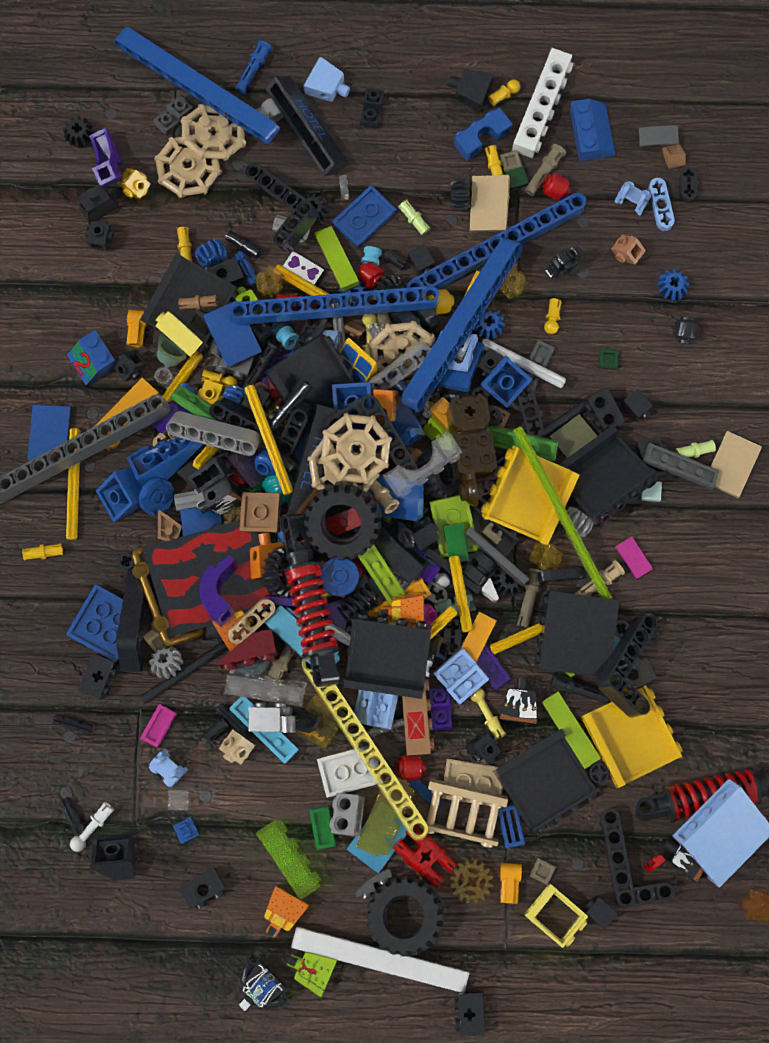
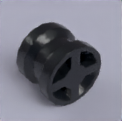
(602, 773)

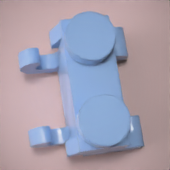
(635, 195)
(167, 768)

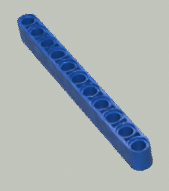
(197, 85)
(486, 247)
(342, 299)
(461, 324)

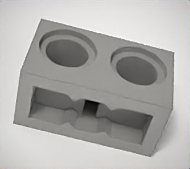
(352, 815)

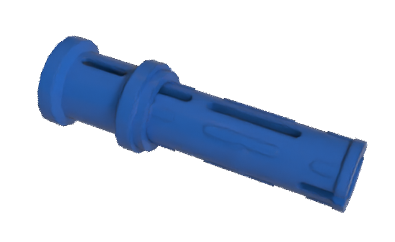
(256, 60)

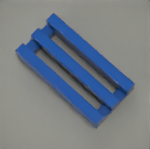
(503, 829)

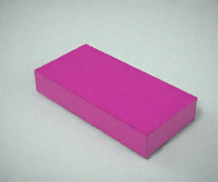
(633, 558)
(158, 725)

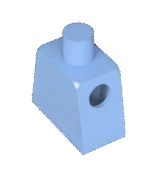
(325, 81)

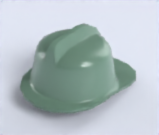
(169, 352)

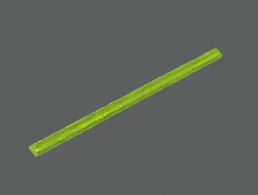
(562, 513)

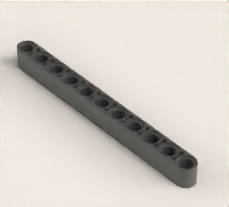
(83, 446)

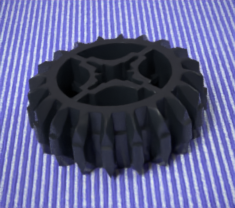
(275, 574)

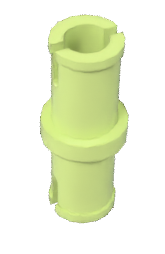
(414, 217)
(696, 449)

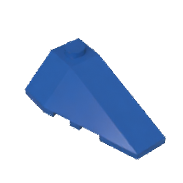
(162, 459)

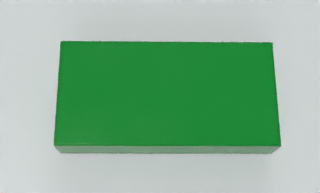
(456, 541)
(321, 828)

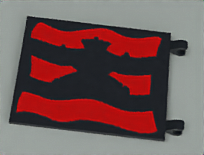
(180, 564)

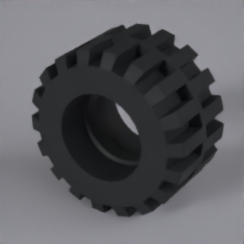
(442, 484)

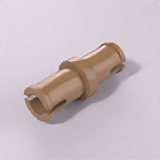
(198, 302)

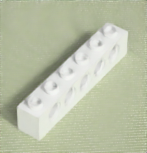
(558, 61)

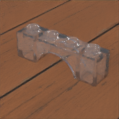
(443, 451)
(249, 686)

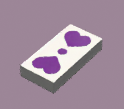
(303, 268)

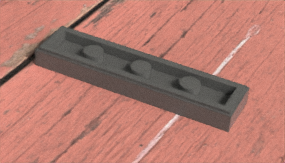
(541, 356)
(681, 466)
(496, 556)

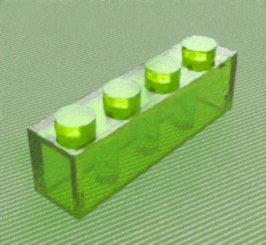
(288, 859)

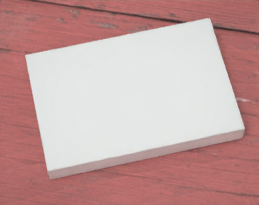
(345, 772)

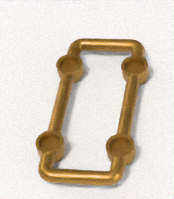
(158, 625)

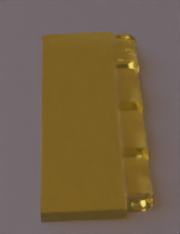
(381, 823)

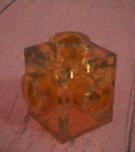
(757, 906)

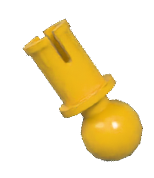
(512, 87)
(551, 325)
(219, 378)

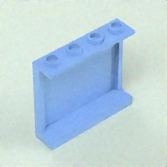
(724, 832)

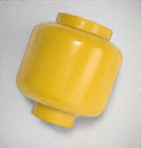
(445, 303)

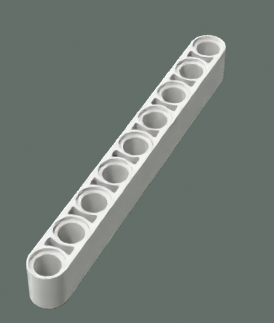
(380, 959)

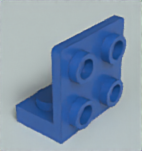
(407, 427)

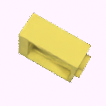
(178, 332)
(538, 904)

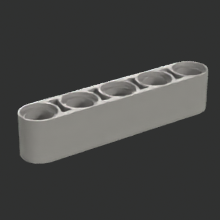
(214, 433)

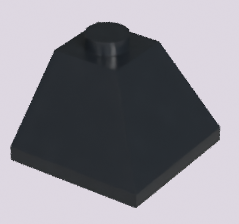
(114, 856)

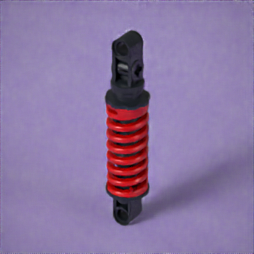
(304, 583)
(689, 796)

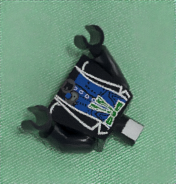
(262, 986)

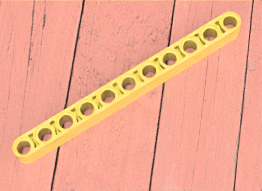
(367, 755)

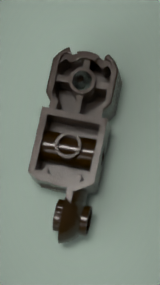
(467, 424)

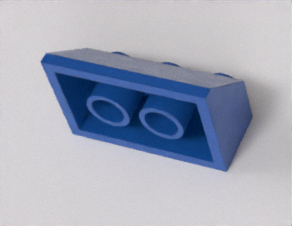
(591, 129)

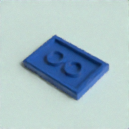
(364, 216)
(232, 340)
(460, 379)
(48, 429)

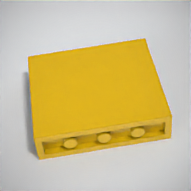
(521, 502)
(633, 744)

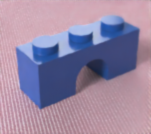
(494, 123)

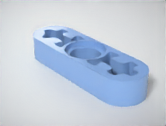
(664, 196)

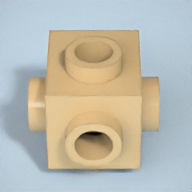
(236, 747)

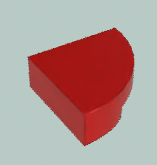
(654, 863)

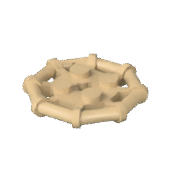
(204, 136)
(183, 174)
(398, 341)
(356, 437)
(314, 460)

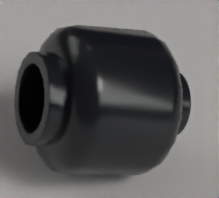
(686, 330)

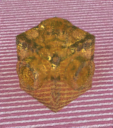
(269, 281)
(514, 288)
(546, 556)

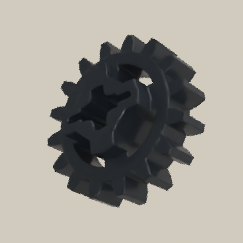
(564, 262)

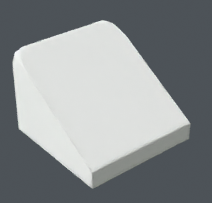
(489, 591)

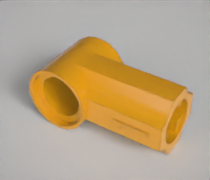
(136, 328)
(510, 877)

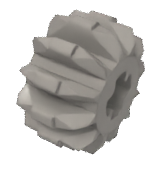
(581, 522)
(166, 662)

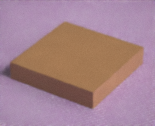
(260, 512)

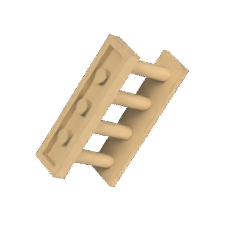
(477, 797)

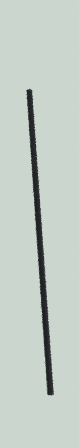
(219, 648)

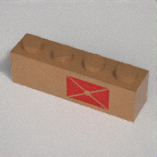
(417, 724)

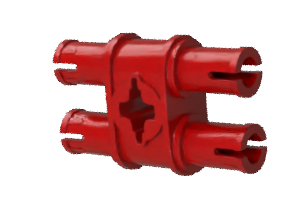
(424, 867)

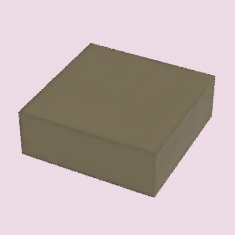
(510, 161)
(542, 871)

